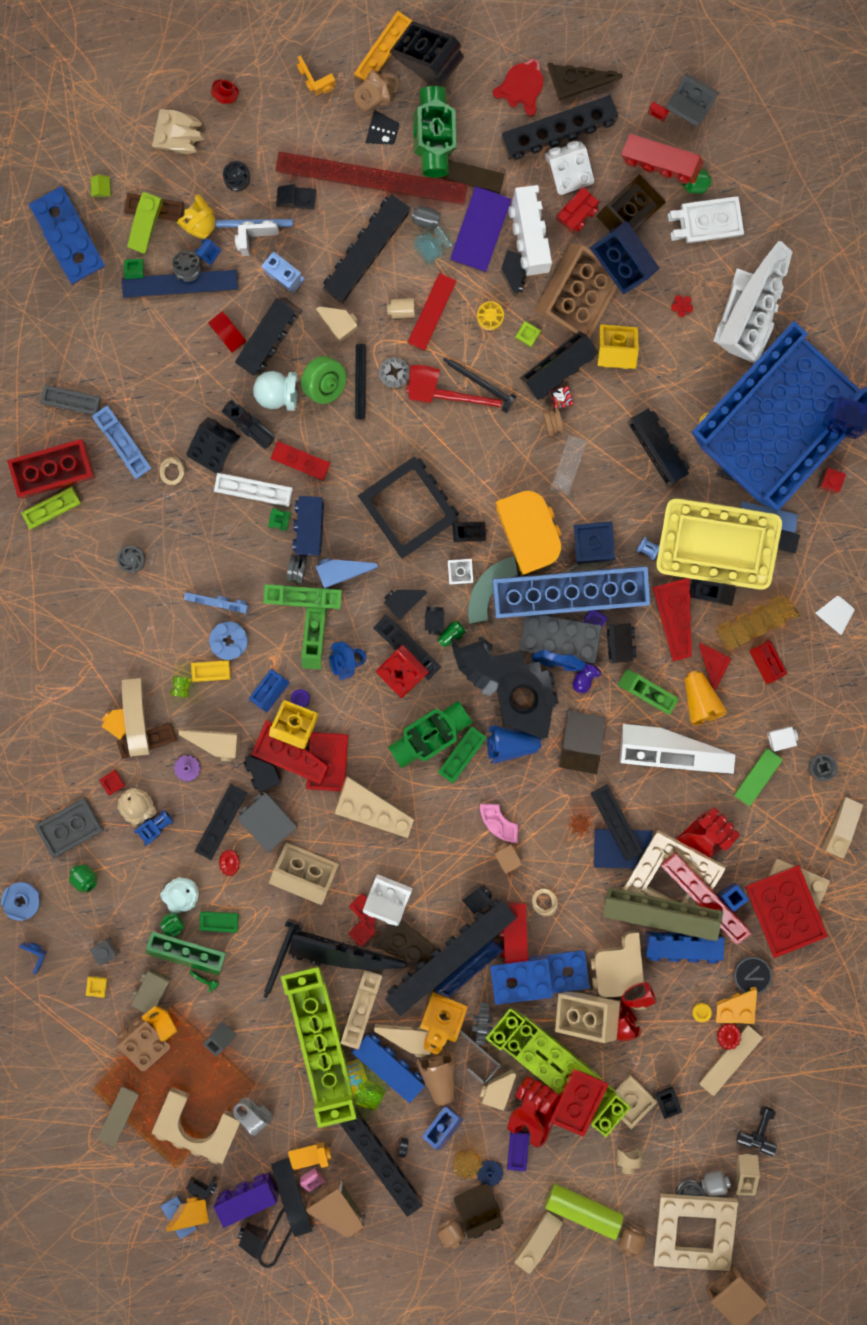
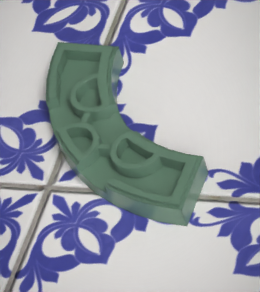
(483, 588)

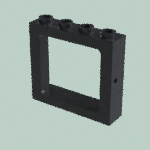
(440, 496)

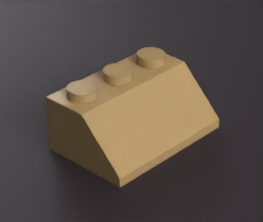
(303, 873)

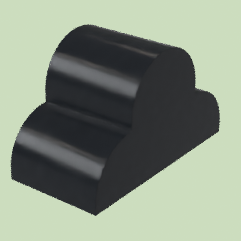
(428, 53)

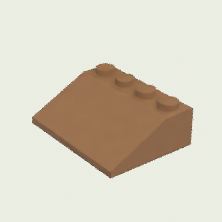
(577, 292)

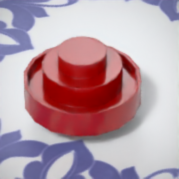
(224, 91)

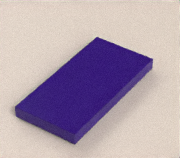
(480, 229)

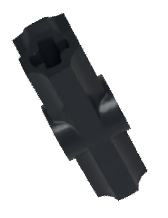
(248, 424)

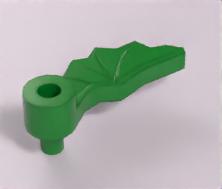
(213, 984)

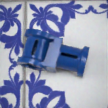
(151, 829)

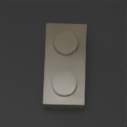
(151, 991)

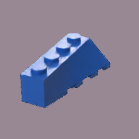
(680, 946)

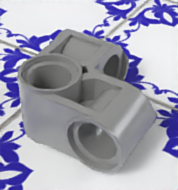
(255, 1117)

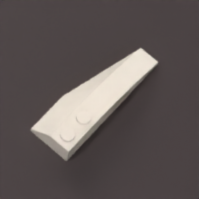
(753, 313)

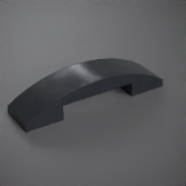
(396, 637)
(291, 1197)

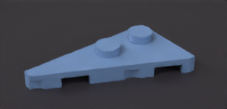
(220, 601)

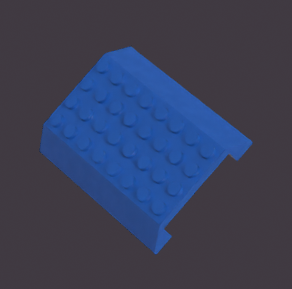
(772, 419)

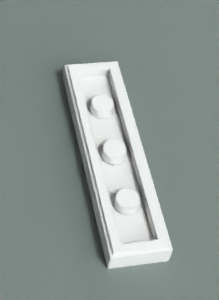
(253, 489)

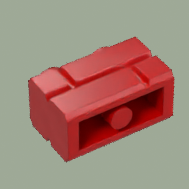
(578, 210)

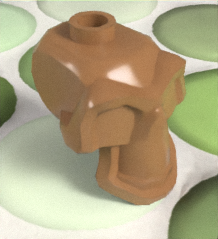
(376, 91)

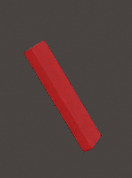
(432, 311)

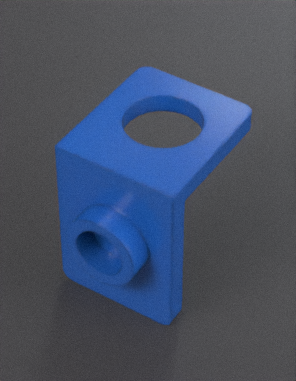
(36, 949)

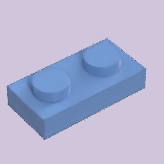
(170, 1208)

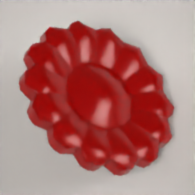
(229, 862)
(729, 1036)

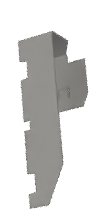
(470, 1071)

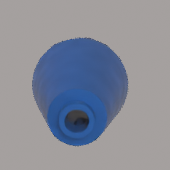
(510, 744)

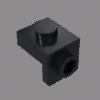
(198, 1188)

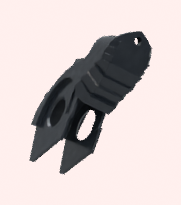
(505, 675)

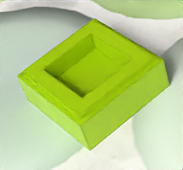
(528, 334)

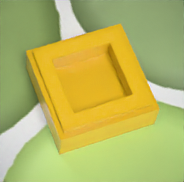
(96, 986)

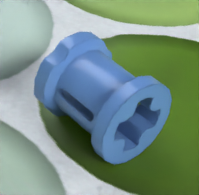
(648, 548)

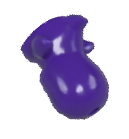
(583, 679)

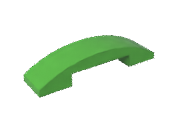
(302, 596)

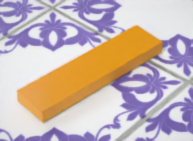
(380, 50)

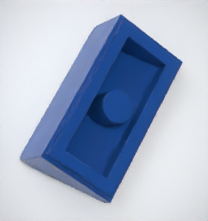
(269, 690)

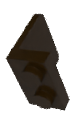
(478, 1211)

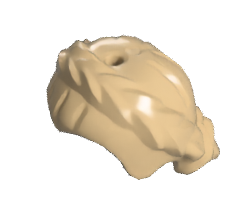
(138, 808)

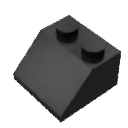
(620, 643)

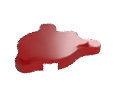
(522, 86)

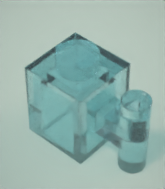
(429, 248)

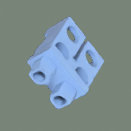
(283, 272)

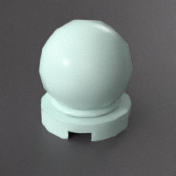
(275, 390)

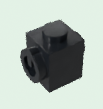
(434, 620)

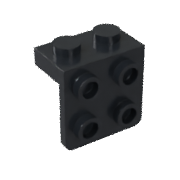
(212, 444)

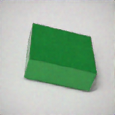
(133, 268)

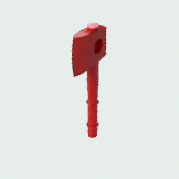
(423, 388)

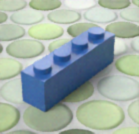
(389, 1067)

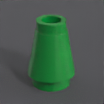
(454, 630)

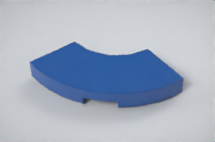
(549, 659)

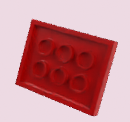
(786, 911)

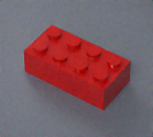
(51, 469)

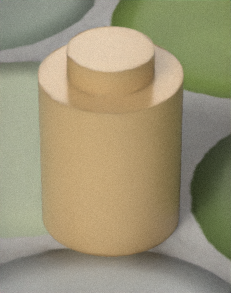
(401, 308)

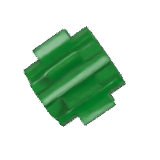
(172, 925)

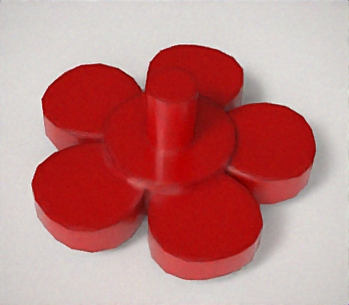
(682, 305)

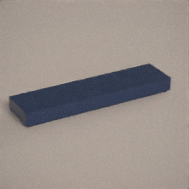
(469, 969)

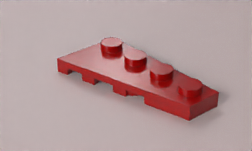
(675, 615)
(288, 756)

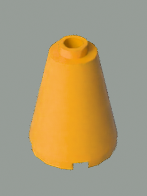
(702, 699)

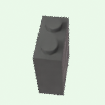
(266, 821)

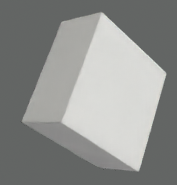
(460, 571)

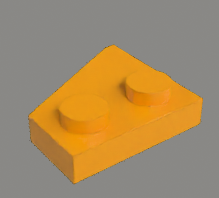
(737, 1008)

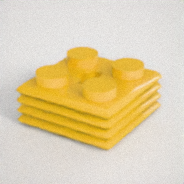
(284, 730)

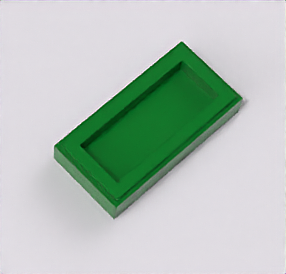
(219, 921)

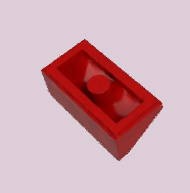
(768, 662)

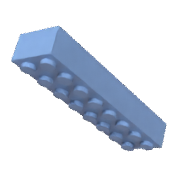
(570, 591)

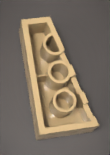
(368, 808)

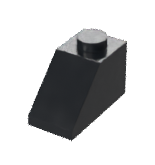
(712, 592)
(403, 600)
(252, 1239)

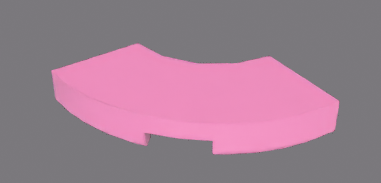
(498, 824)

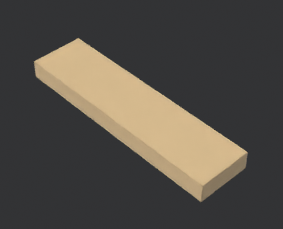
(730, 1061)

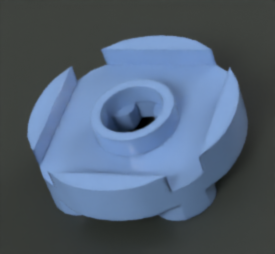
(237, 634)
(25, 911)

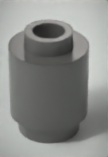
(426, 217)

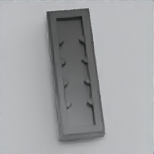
(70, 400)

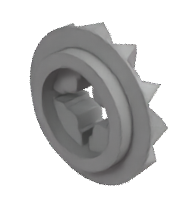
(390, 380)

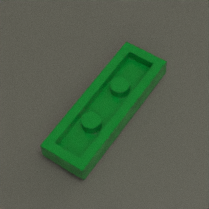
(462, 754)

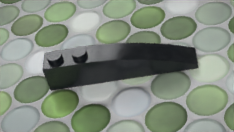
(338, 954)

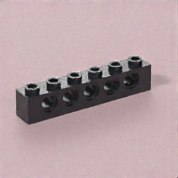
(603, 106)
(383, 1164)

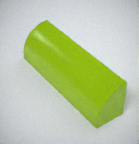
(584, 1211)

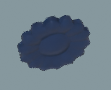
(490, 1173)

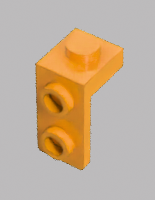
(324, 84)
(310, 1156)

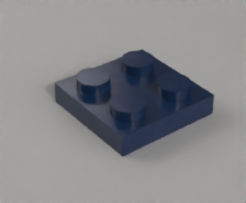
(594, 542)

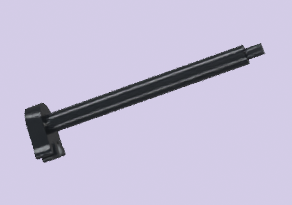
(509, 400)
(293, 925)

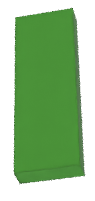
(758, 777)

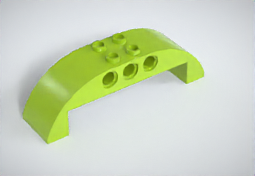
(320, 1046)

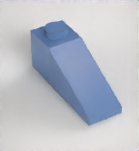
(338, 571)

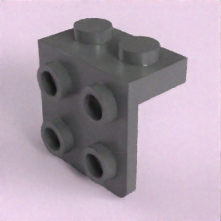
(692, 100)

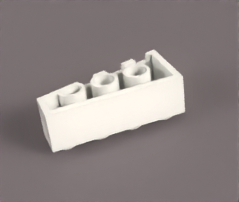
(530, 231)

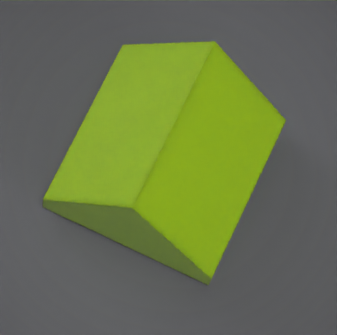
(100, 186)

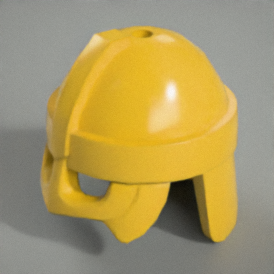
(199, 217)

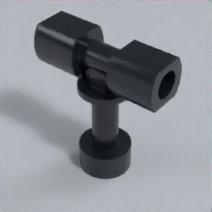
(758, 1138)

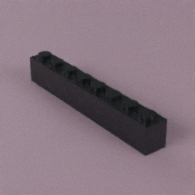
(451, 956)

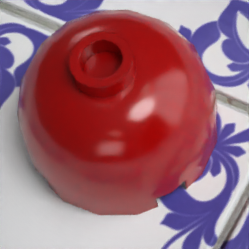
(626, 1024)

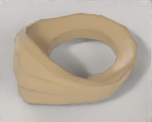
(165, 463)
(549, 912)

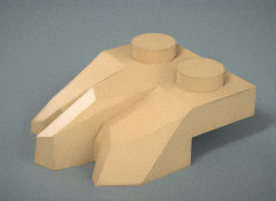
(176, 132)

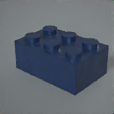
(624, 257)
(309, 526)

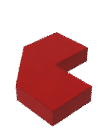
(366, 927)

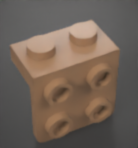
(141, 1044)

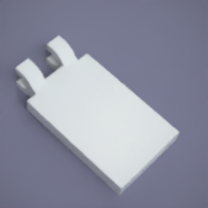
(708, 220)

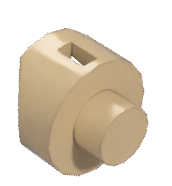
(629, 1160)

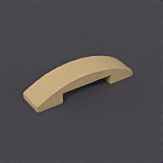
(134, 717)
(361, 1010)

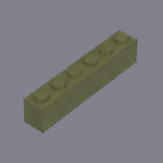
(663, 914)

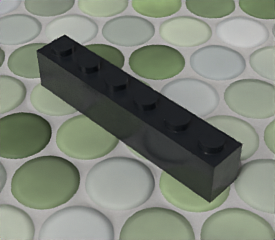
(366, 249)

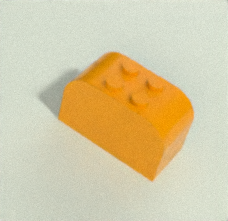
(529, 530)

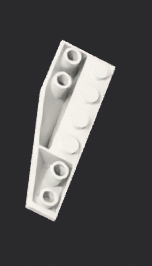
(671, 750)

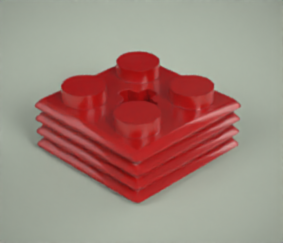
(412, 671)

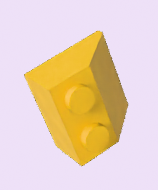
(618, 346)

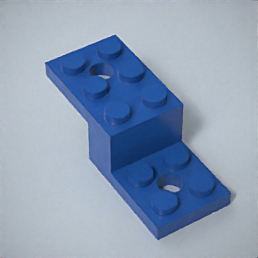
(67, 235)
(539, 977)

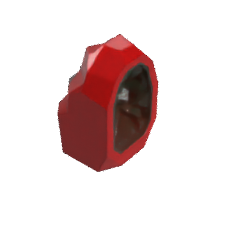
(639, 996)

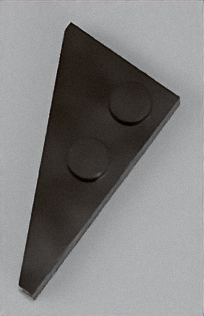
(572, 80)

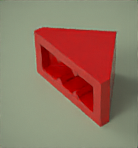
(227, 332)

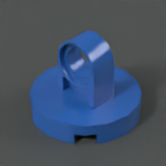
(343, 661)

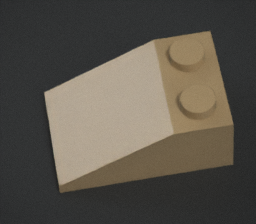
(216, 743)

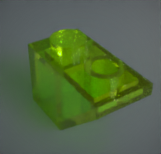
(369, 1095)

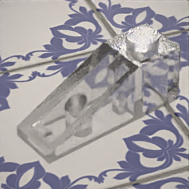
(568, 465)

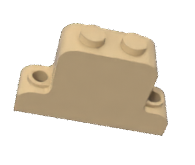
(618, 967)

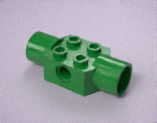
(434, 131)
(430, 734)

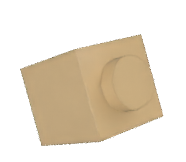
(339, 322)
(498, 1090)
(747, 1174)

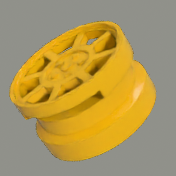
(490, 315)

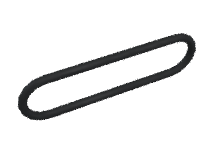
(287, 1237)

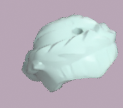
(176, 896)

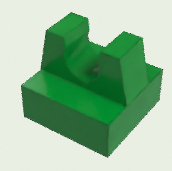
(279, 519)

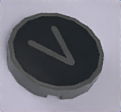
(752, 973)

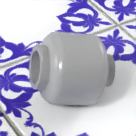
(716, 1184)

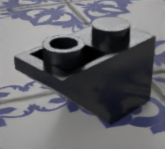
(513, 272)
(264, 773)
(477, 898)

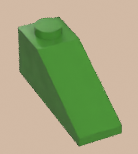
(313, 638)
(648, 691)

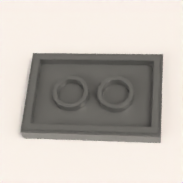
(69, 828)

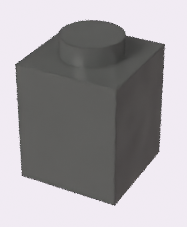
(104, 951)
(219, 1039)

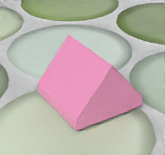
(311, 1180)

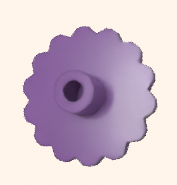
(187, 768)

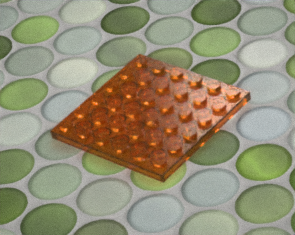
(189, 1066)

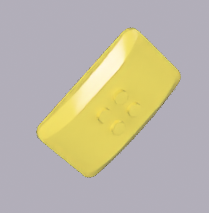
(719, 543)

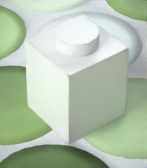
(782, 738)

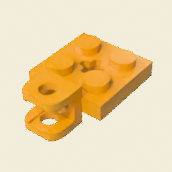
(438, 1029)

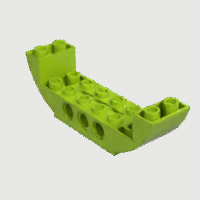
(553, 1063)

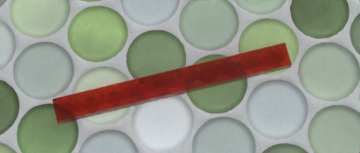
(371, 178)

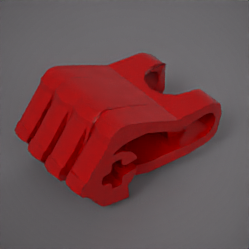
(709, 833)
(534, 1111)

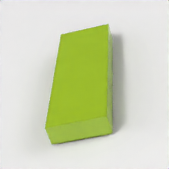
(51, 508)

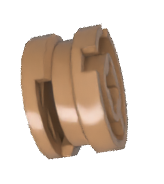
(552, 421)

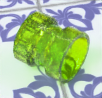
(180, 686)

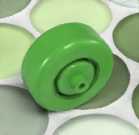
(323, 380)

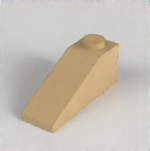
(843, 828)
(406, 1037)
(537, 1242)

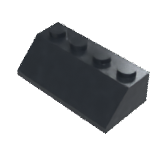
(658, 447)

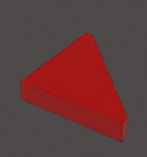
(715, 664)

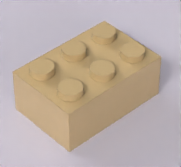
(587, 1016)

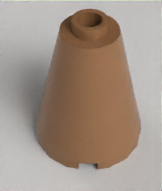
(438, 1076)

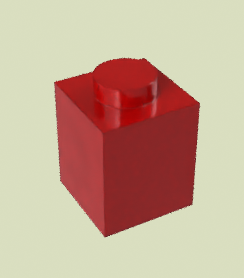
(831, 480)

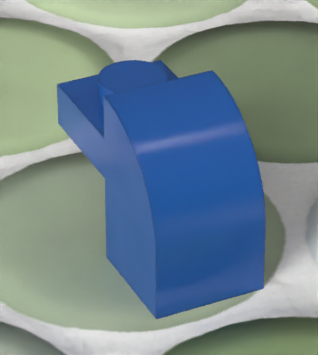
(733, 896)

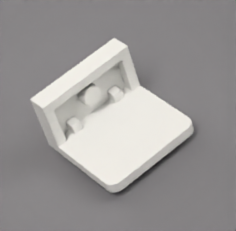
(570, 167)
(249, 229)
(387, 900)

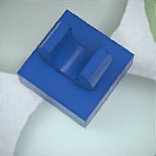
(208, 251)

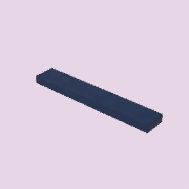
(170, 285)

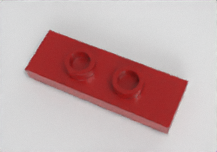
(300, 460)

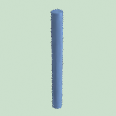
(234, 223)

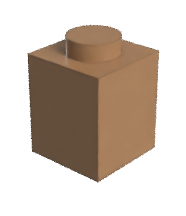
(507, 857)

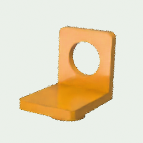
(162, 1022)

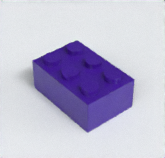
(246, 1199)

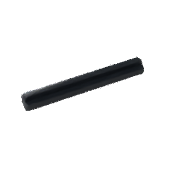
(360, 381)

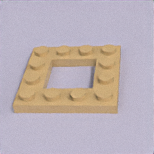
(662, 847)
(717, 1258)

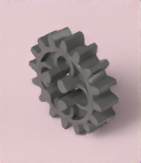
(482, 1024)

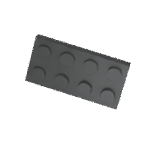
(560, 637)

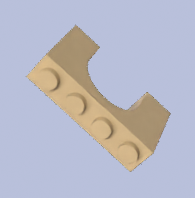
(169, 1128)

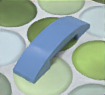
(122, 442)

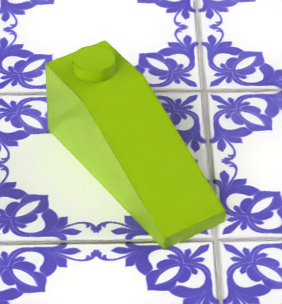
(144, 221)

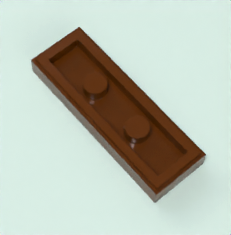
(170, 209)
(156, 738)

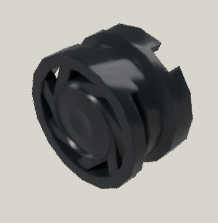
(236, 176)

